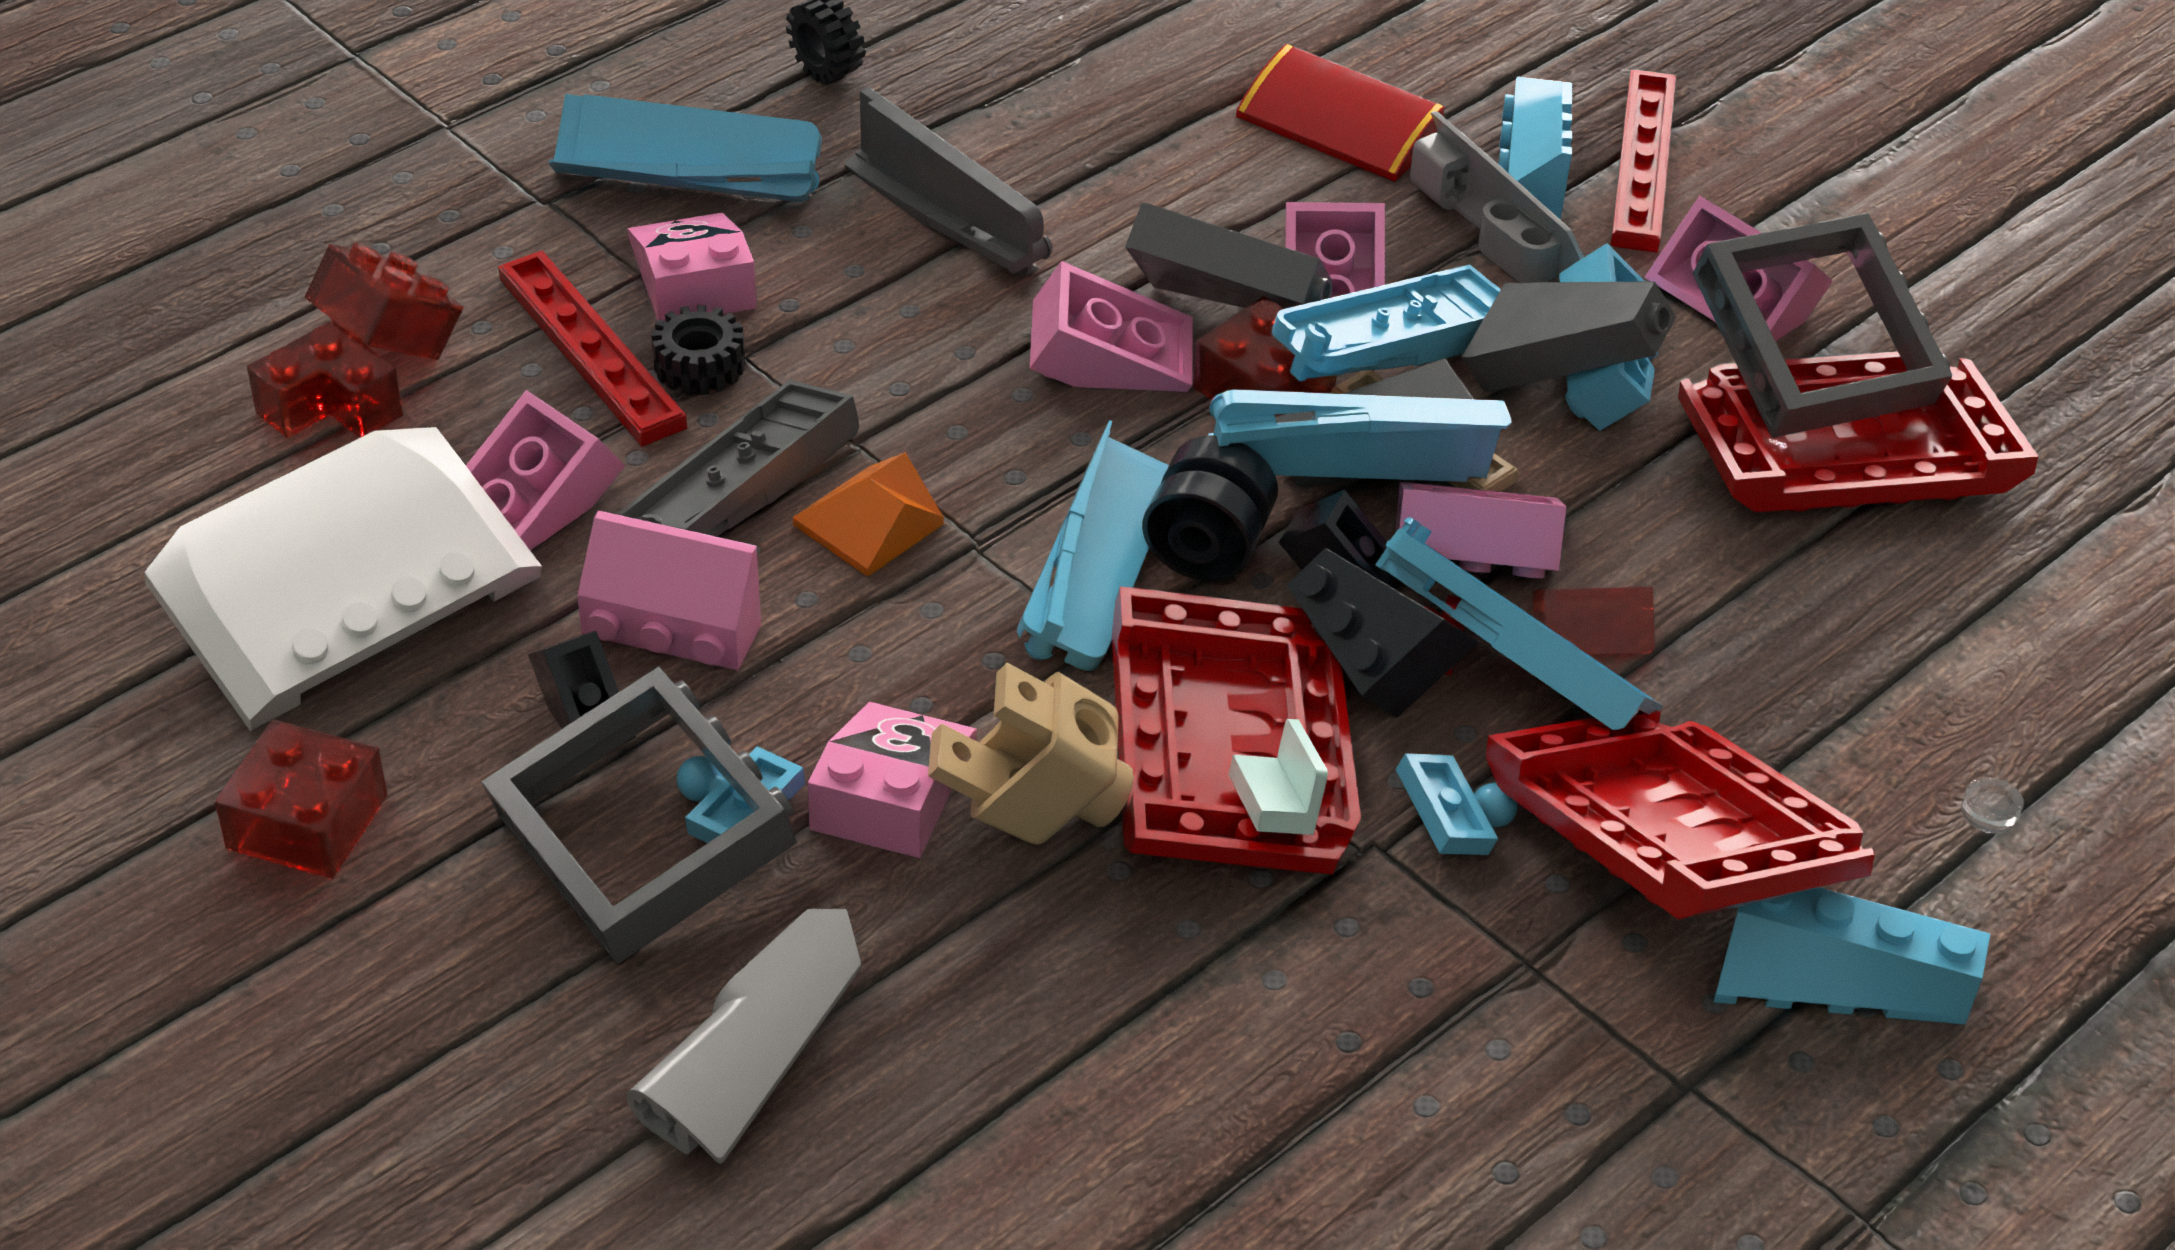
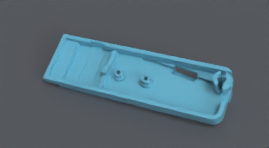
(687, 147)
(1387, 324)
(1364, 434)
(1094, 556)
(1514, 631)

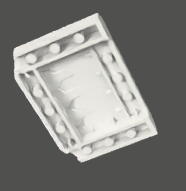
(334, 566)

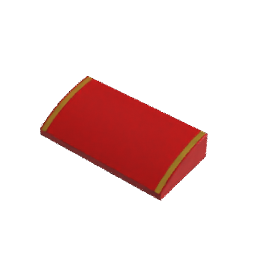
(1338, 111)

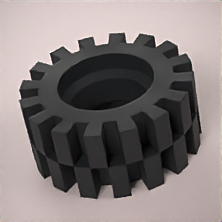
(825, 39)
(676, 343)

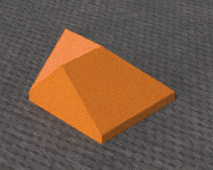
(873, 515)

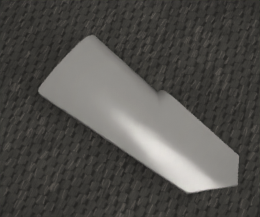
(1513, 224)
(757, 1029)

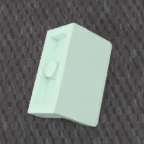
(1284, 790)

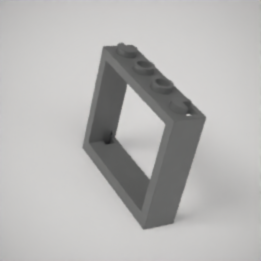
(1758, 356)
(686, 885)

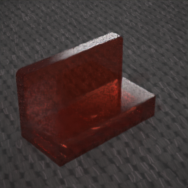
(1600, 618)

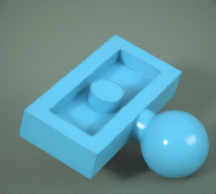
(719, 802)
(1448, 807)

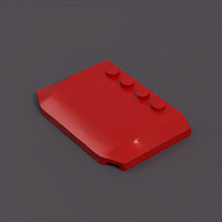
(1927, 452)
(1218, 683)
(1678, 812)

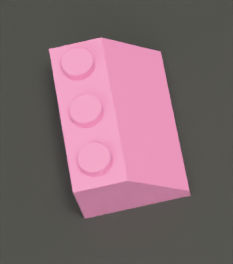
(1782, 292)
(1487, 526)
(670, 590)

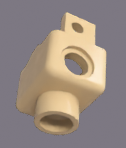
(1053, 745)

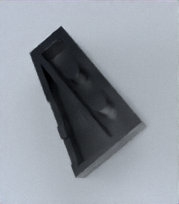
(1376, 633)

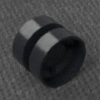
(1210, 509)

